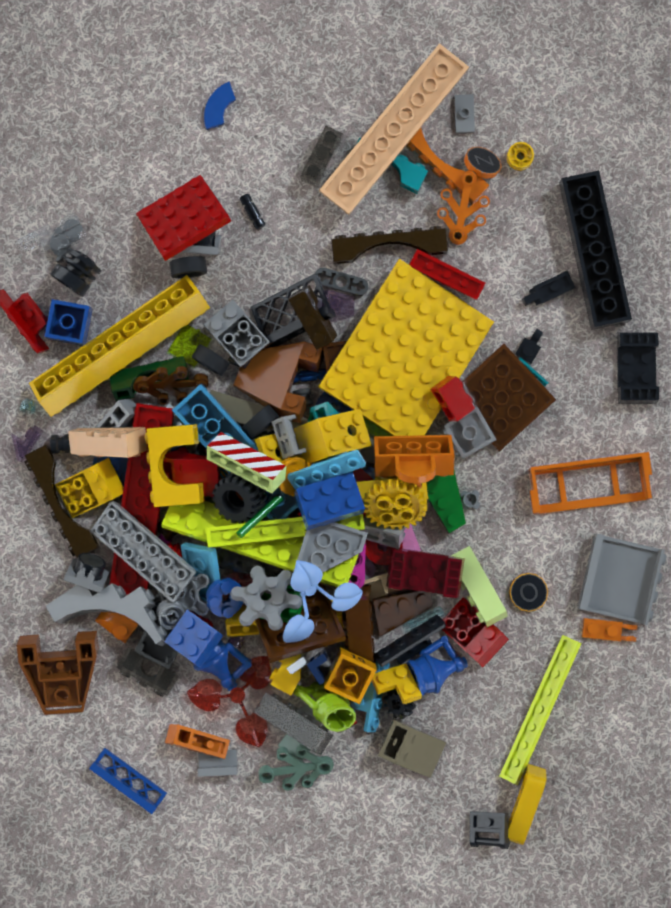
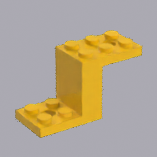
(323, 437)

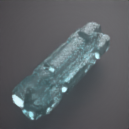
(425, 616)

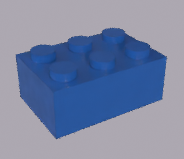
(329, 501)

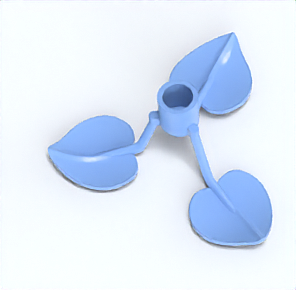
(306, 580)

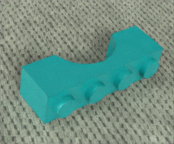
(410, 174)

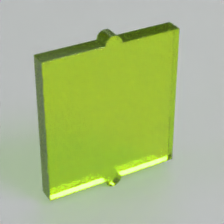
(187, 342)

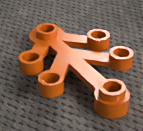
(462, 211)

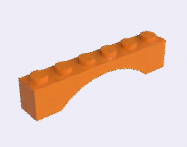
(440, 168)

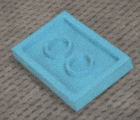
(204, 561)

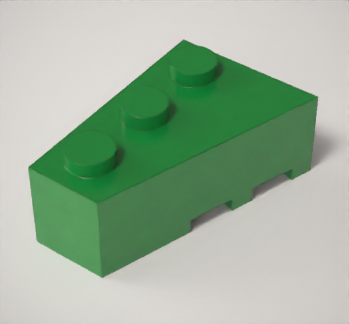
(446, 501)

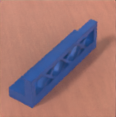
(123, 786)

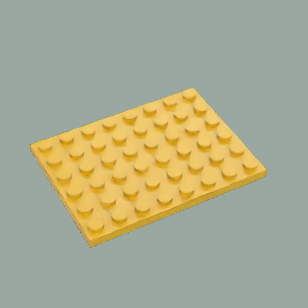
(404, 348)

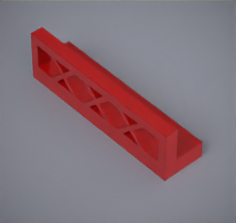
(447, 274)

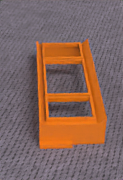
(644, 467)

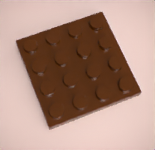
(506, 395)
(326, 630)

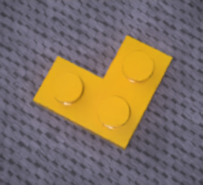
(399, 679)

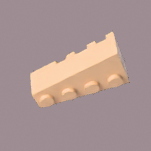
(108, 441)

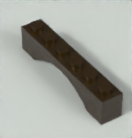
(350, 248)
(43, 466)

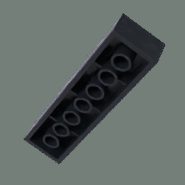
(595, 250)

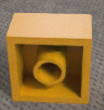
(349, 675)

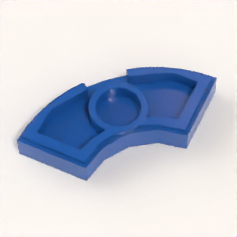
(217, 105)

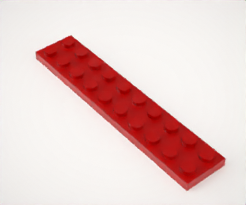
(137, 494)

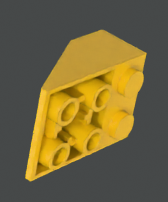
(90, 488)
(283, 679)

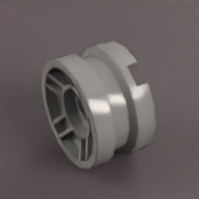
(167, 608)

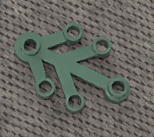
(319, 765)

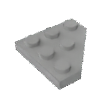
(331, 545)

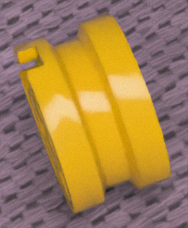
(525, 150)

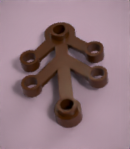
(148, 385)

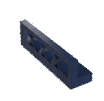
(314, 663)

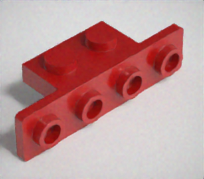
(27, 318)

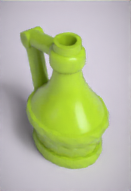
(328, 708)

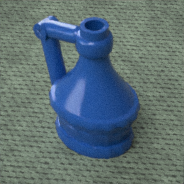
(218, 664)
(431, 672)

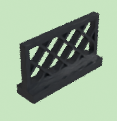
(295, 327)

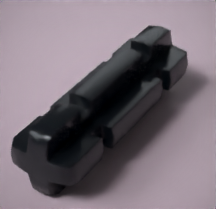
(252, 211)

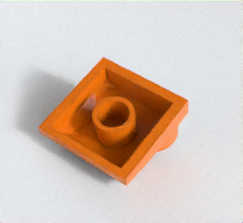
(117, 624)

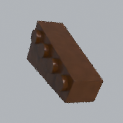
(360, 627)

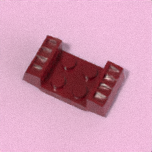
(425, 572)

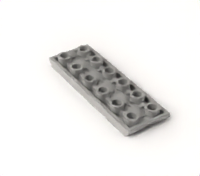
(143, 551)

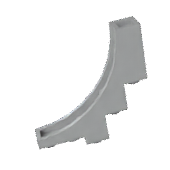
(111, 599)

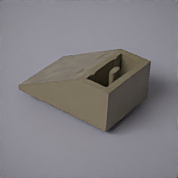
(411, 748)

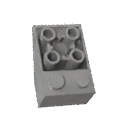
(236, 333)

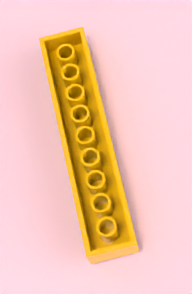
(118, 346)

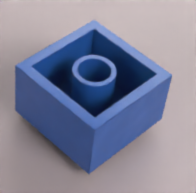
(68, 322)
(193, 638)

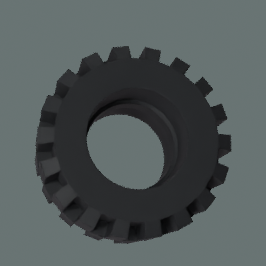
(231, 505)

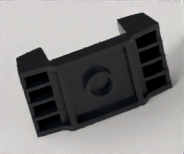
(637, 367)

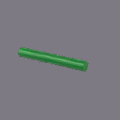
(259, 516)

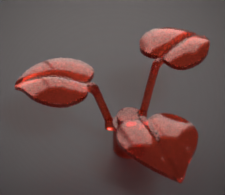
(207, 698)

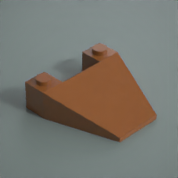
(272, 374)
(59, 676)

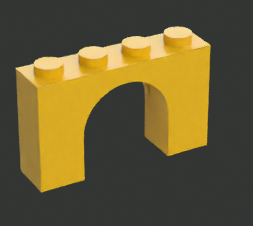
(165, 491)

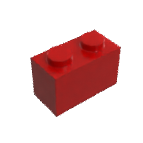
(453, 398)

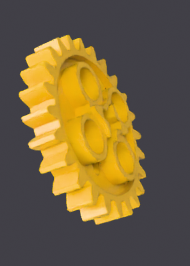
(395, 504)

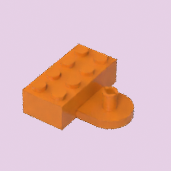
(414, 457)

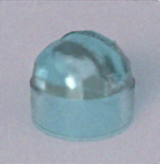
(25, 405)

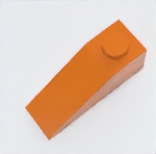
(197, 741)

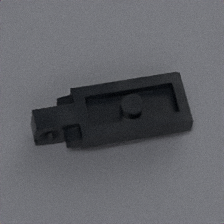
(550, 289)

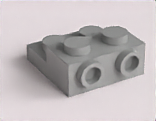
(469, 433)

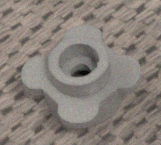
(466, 503)

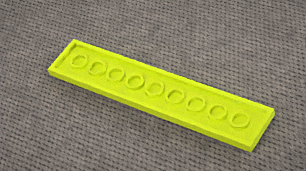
(195, 518)

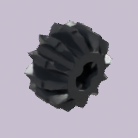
(397, 708)

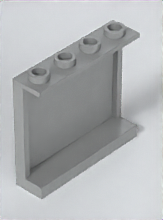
(621, 579)

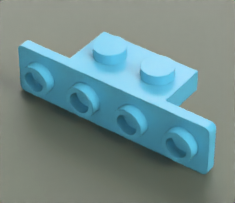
(327, 469)
(371, 704)

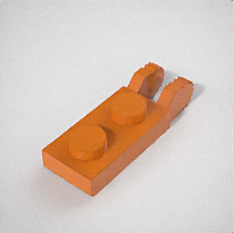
(606, 630)

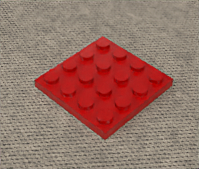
(183, 217)

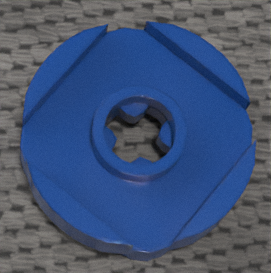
(214, 598)

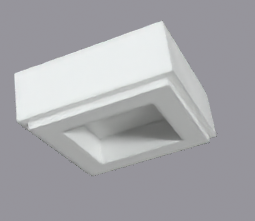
(297, 665)

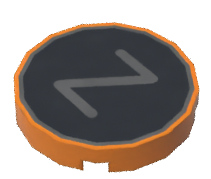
(482, 162)

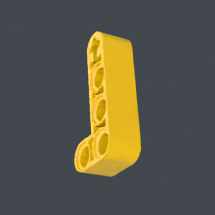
(526, 803)

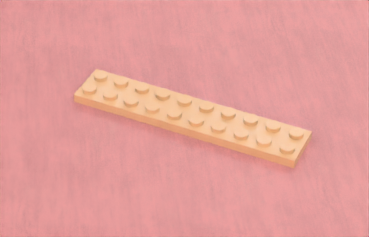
(394, 129)

